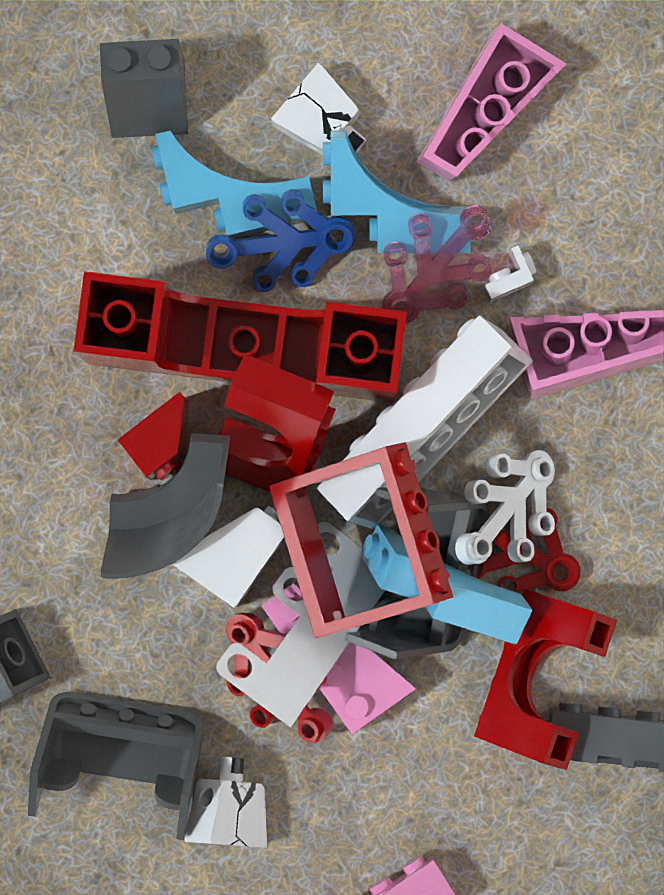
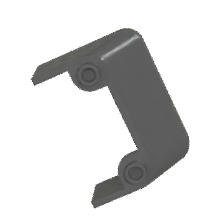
(416, 631)
(118, 742)

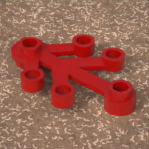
(545, 563)
(255, 641)

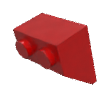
(159, 439)

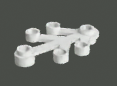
(535, 474)

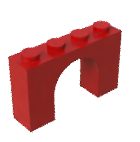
(290, 406)
(509, 711)

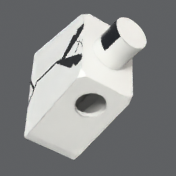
(316, 110)
(228, 809)

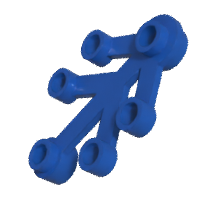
(286, 241)

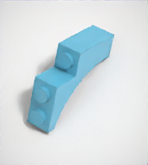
(195, 186)
(358, 192)
(474, 602)

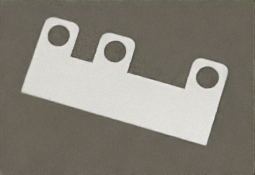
(302, 661)

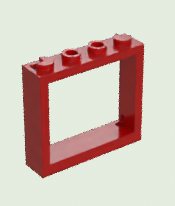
(309, 552)

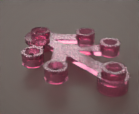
(435, 269)

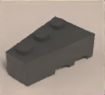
(613, 737)

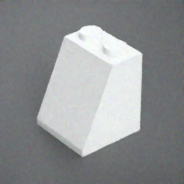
(235, 555)

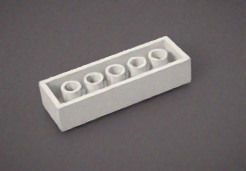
(430, 415)

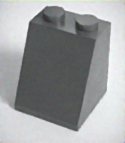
(144, 87)
(19, 659)

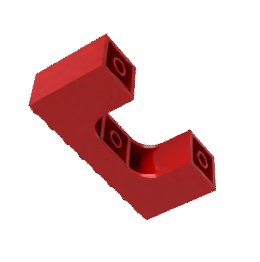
(168, 332)

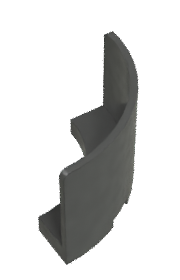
(167, 520)

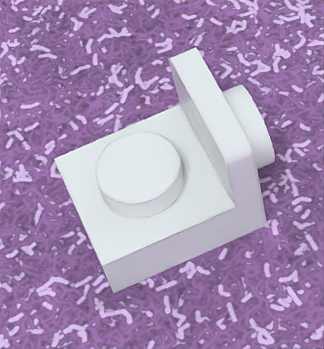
(504, 282)

